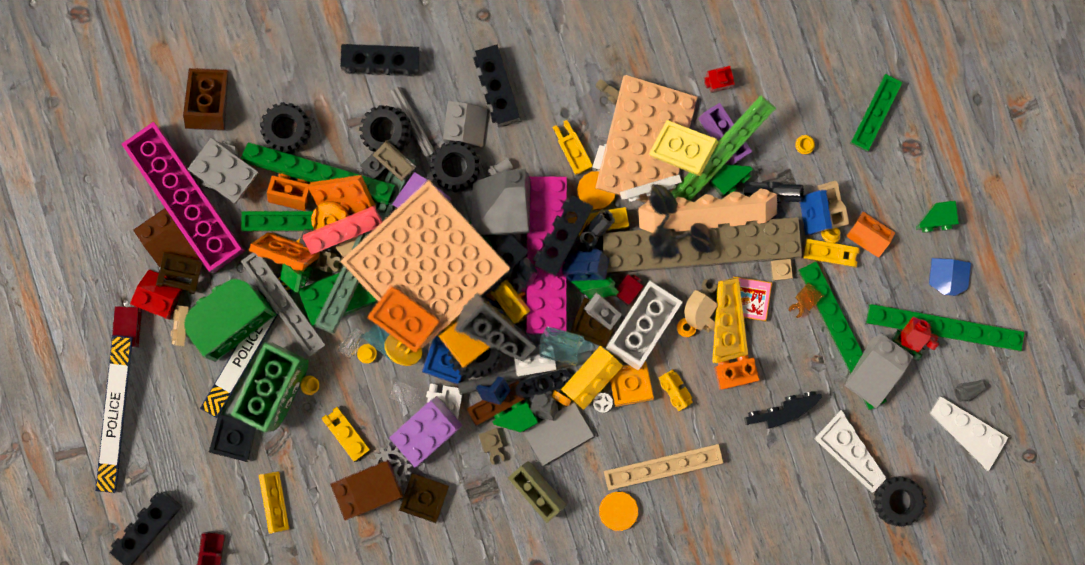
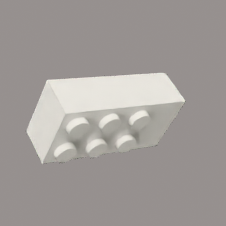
(643, 325)

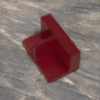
(127, 323)
(211, 548)

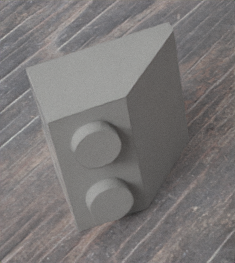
(465, 124)

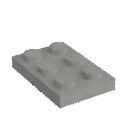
(223, 171)

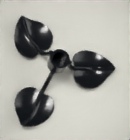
(662, 242)

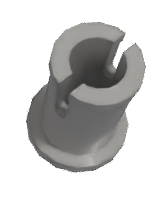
(500, 167)

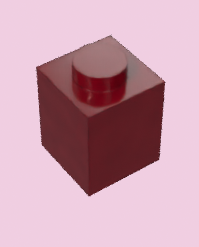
(629, 289)

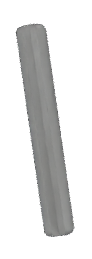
(417, 129)

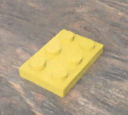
(683, 148)

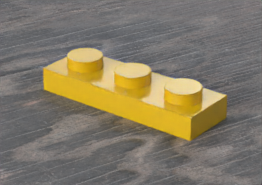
(273, 502)

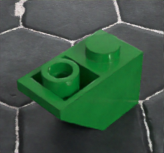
(728, 177)
(940, 215)
(295, 278)
(601, 287)
(517, 419)

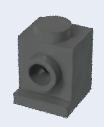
(544, 407)

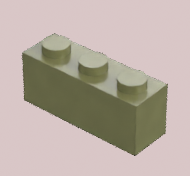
(537, 491)

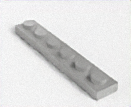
(283, 304)

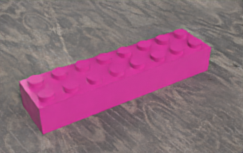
(183, 197)
(547, 294)

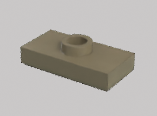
(394, 160)

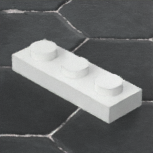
(634, 193)

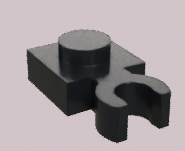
(526, 274)

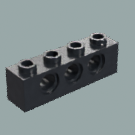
(351, 52)
(492, 55)
(519, 251)
(553, 265)
(169, 509)

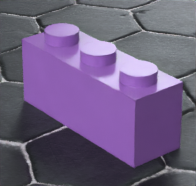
(717, 124)

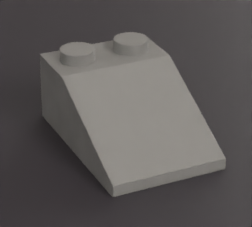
(878, 370)

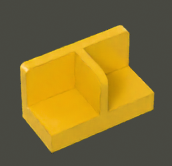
(511, 302)

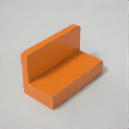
(871, 234)

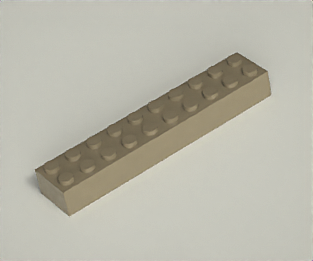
(734, 244)

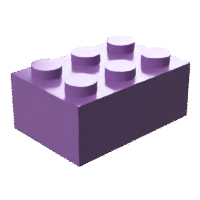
(426, 431)

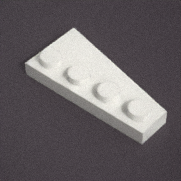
(974, 435)

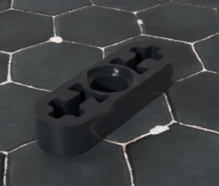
(528, 382)

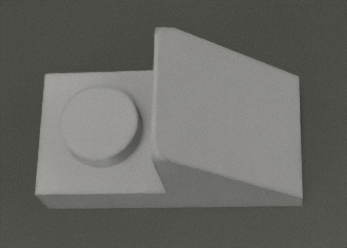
(603, 311)

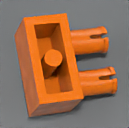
(288, 192)
(736, 373)

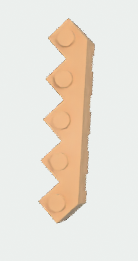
(712, 211)

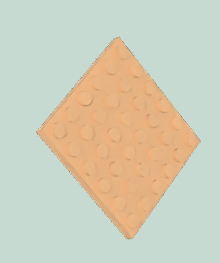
(428, 256)

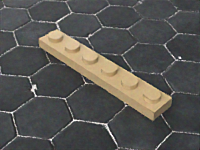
(663, 467)

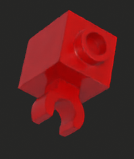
(719, 79)
(917, 334)

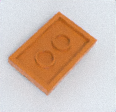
(347, 191)
(283, 251)
(403, 318)

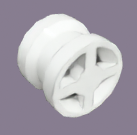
(602, 402)

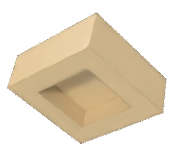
(781, 269)

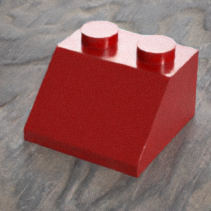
(155, 298)

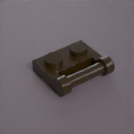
(179, 266)

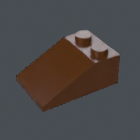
(206, 99)
(163, 235)
(366, 490)

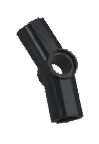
(784, 192)
(594, 230)

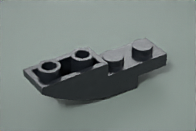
(791, 409)

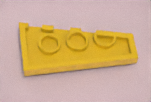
(729, 323)

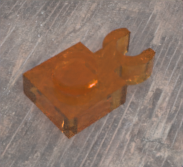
(807, 299)

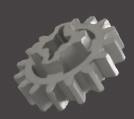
(402, 461)

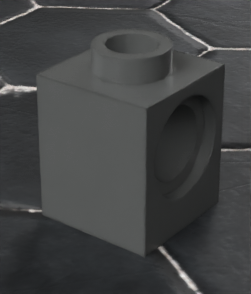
(373, 167)

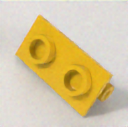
(679, 398)

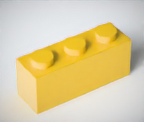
(592, 377)

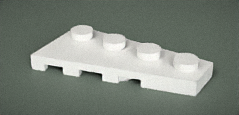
(845, 446)

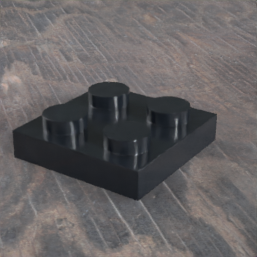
(232, 438)

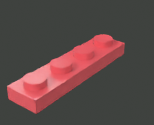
(342, 230)

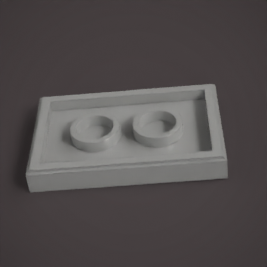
(559, 436)

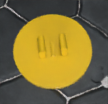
(401, 353)

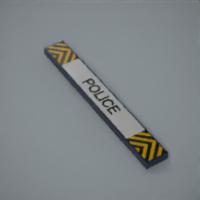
(237, 366)
(114, 413)

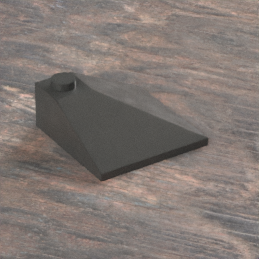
(502, 203)

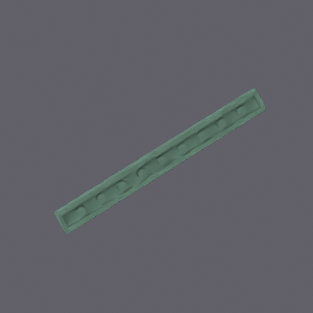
(346, 281)

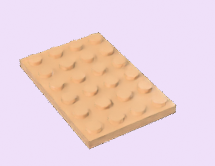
(635, 126)

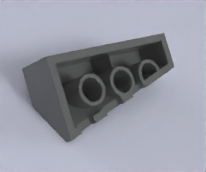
(487, 324)

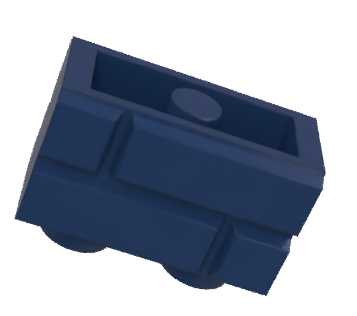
(586, 265)

